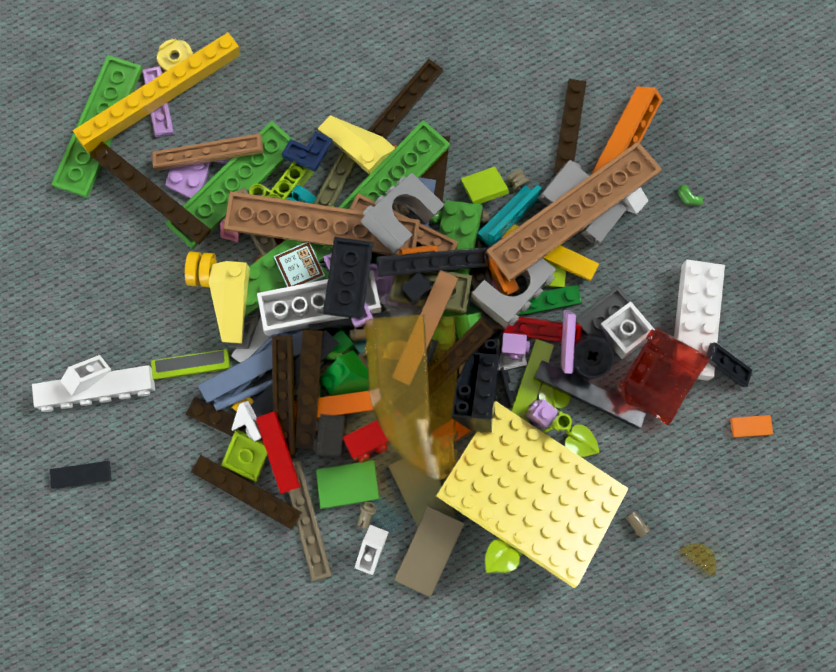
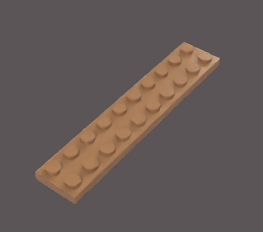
(573, 211)
(304, 221)

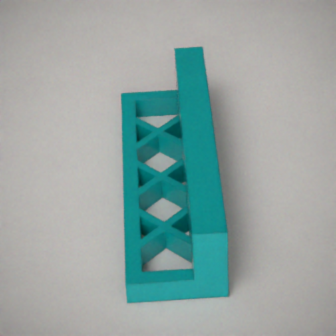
(509, 215)

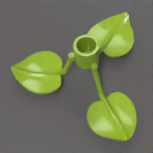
(580, 439)
(501, 557)

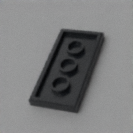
(348, 278)

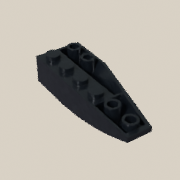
(478, 387)

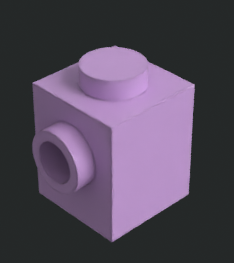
(514, 346)
(541, 413)

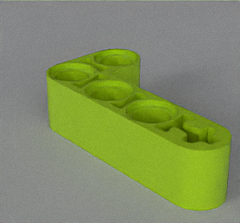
(286, 182)

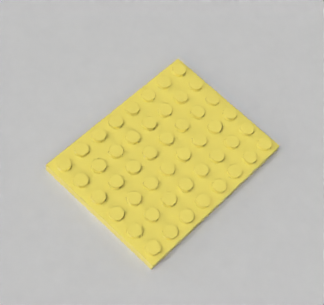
(534, 495)

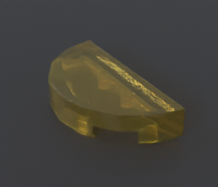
(701, 556)

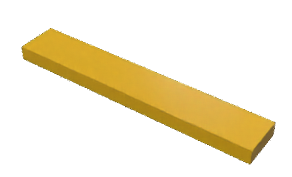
(569, 260)

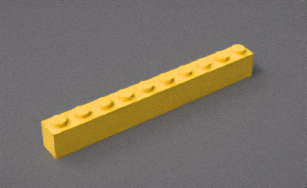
(157, 92)

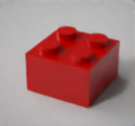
(366, 442)

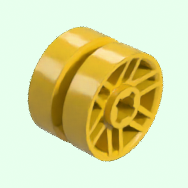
(198, 268)

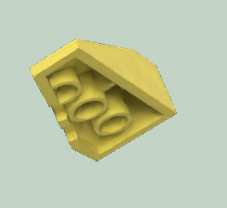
(360, 145)
(229, 293)

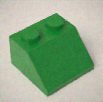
(346, 375)

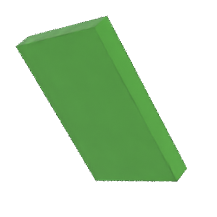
(347, 484)

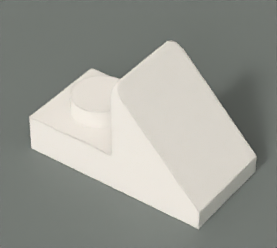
(246, 416)

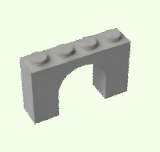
(566, 179)
(382, 221)
(506, 308)

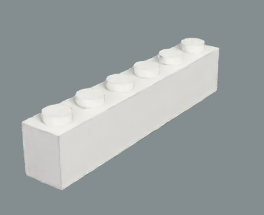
(114, 384)

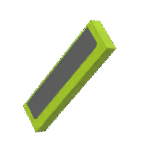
(190, 364)

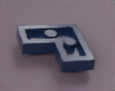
(310, 155)

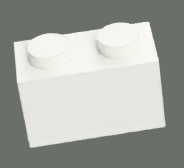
(626, 330)

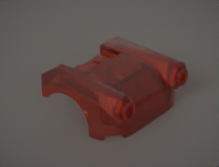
(662, 375)

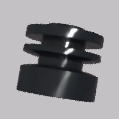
(593, 367)

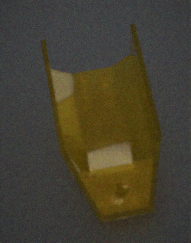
(398, 388)

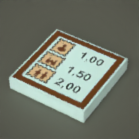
(299, 265)

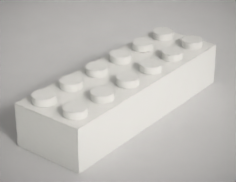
(303, 305)
(699, 307)

